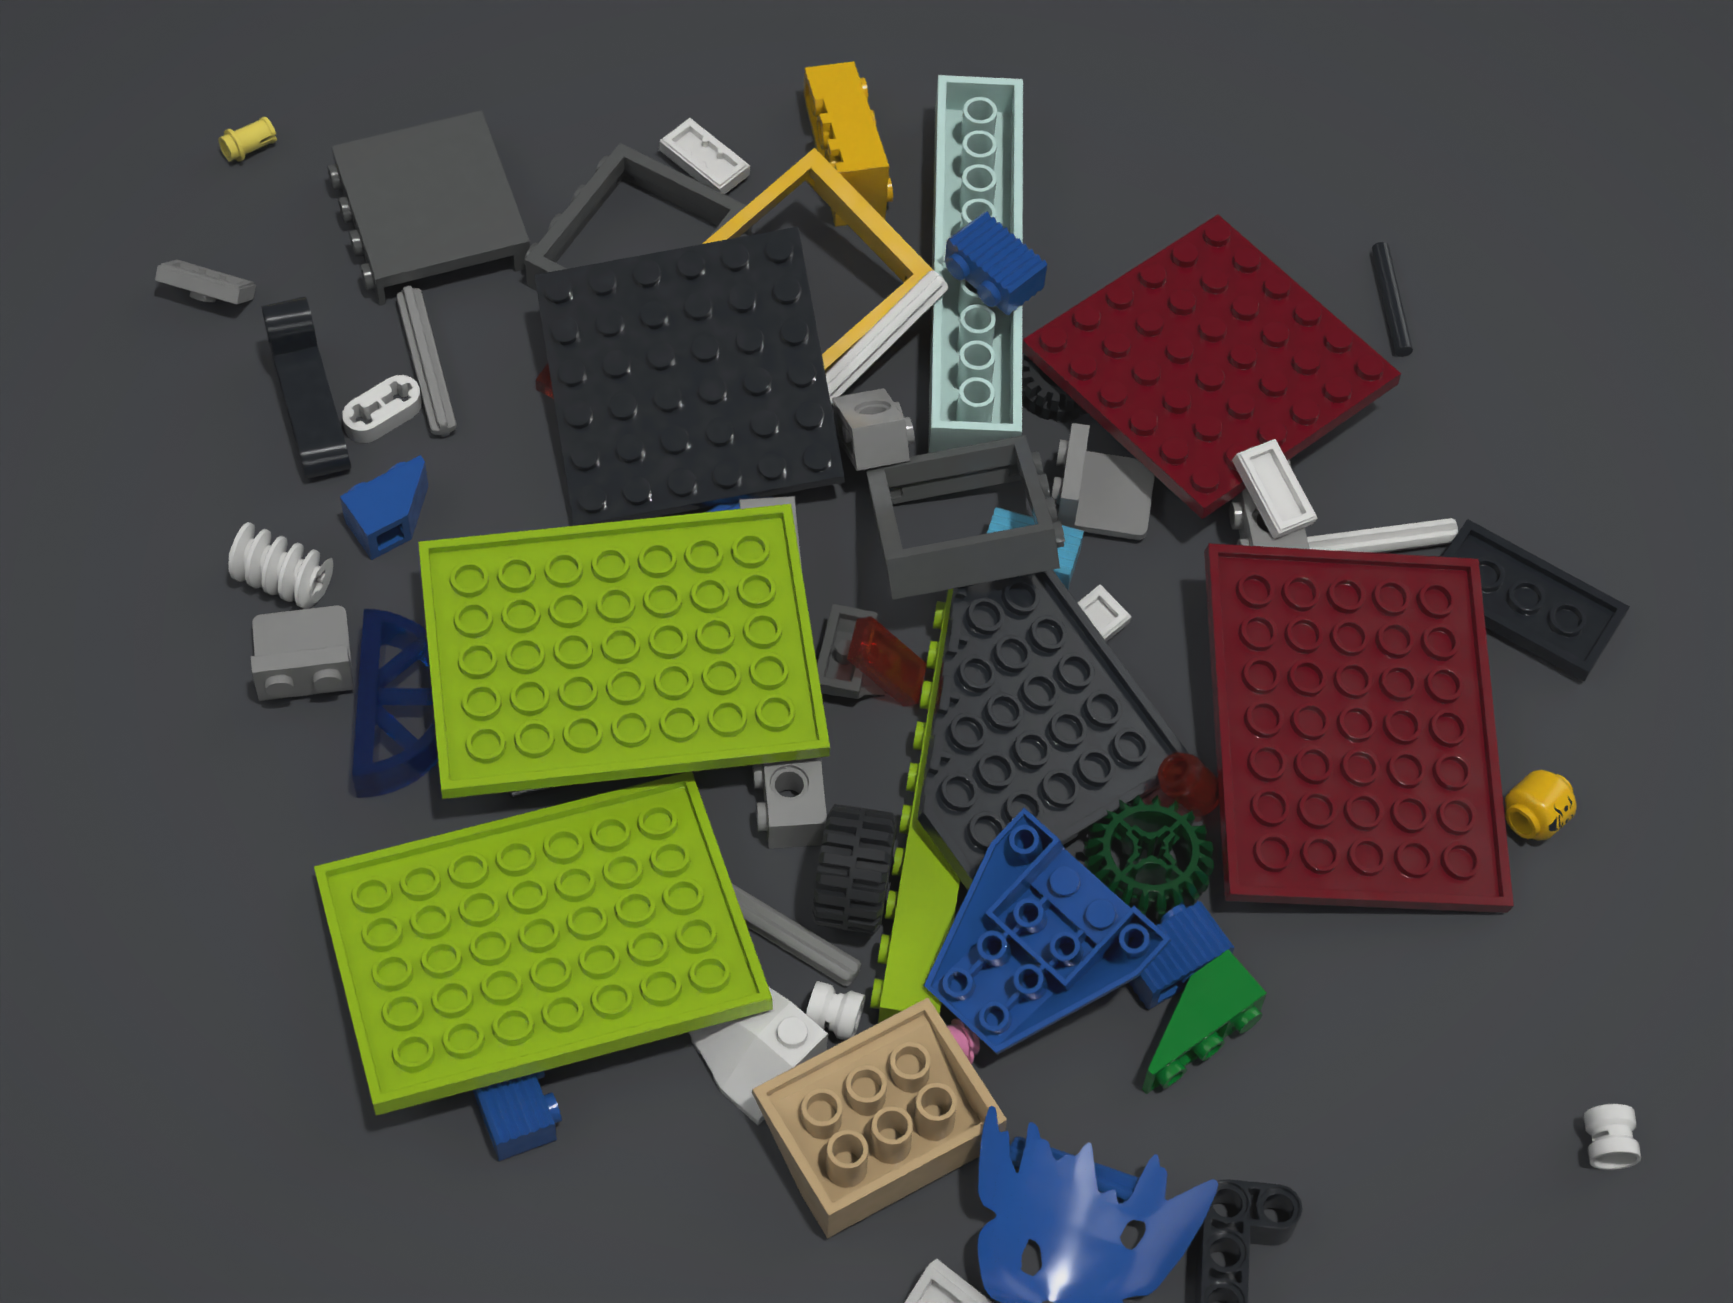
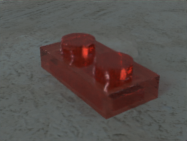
(887, 661)

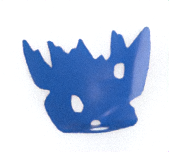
(1076, 1224)

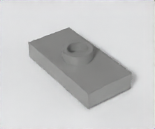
(205, 283)

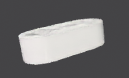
(382, 409)

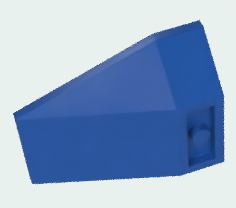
(1036, 939)

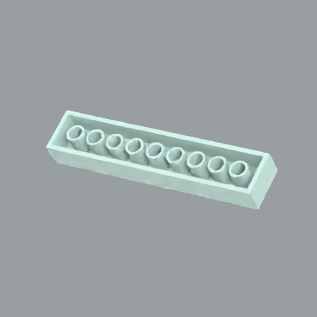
(972, 345)

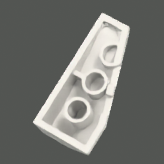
(758, 1049)

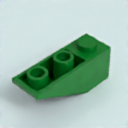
(1212, 1006)

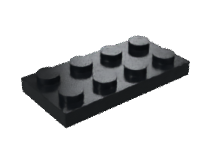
(1539, 602)

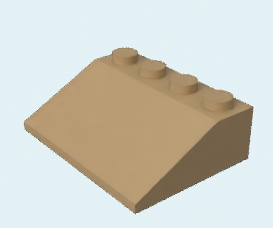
(877, 1116)

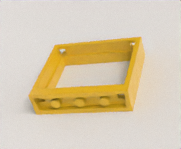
(857, 215)

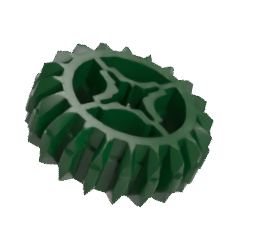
(1143, 834)

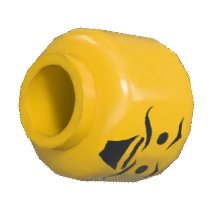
(1540, 805)

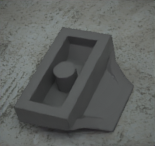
(835, 672)

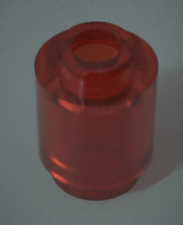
(1190, 783)

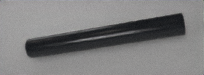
(1392, 299)

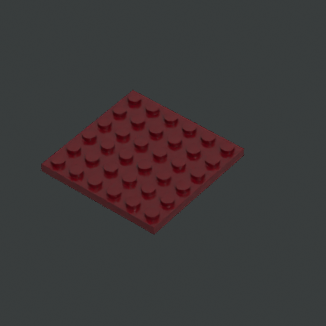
(1209, 359)

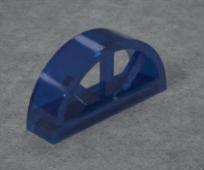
(419, 755)

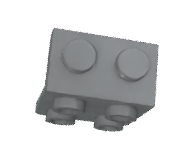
(1101, 490)
(301, 653)

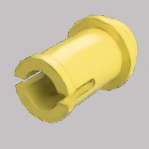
(247, 139)

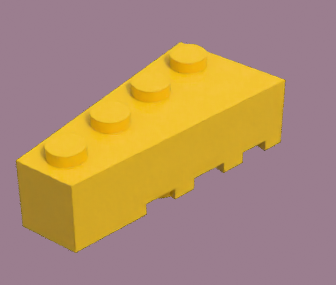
(847, 131)

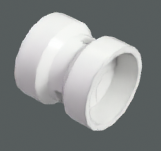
(837, 1012)
(1612, 1136)

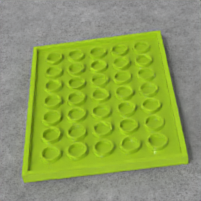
(620, 651)
(538, 941)

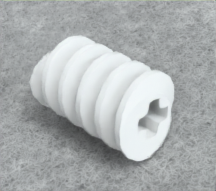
(276, 569)

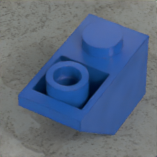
(386, 508)

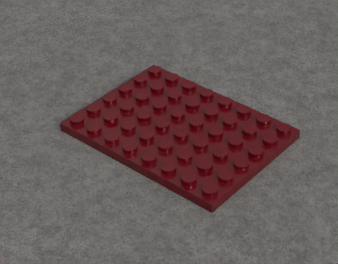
(1355, 730)

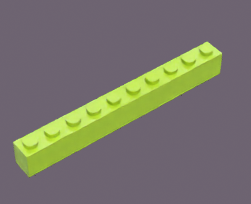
(928, 885)

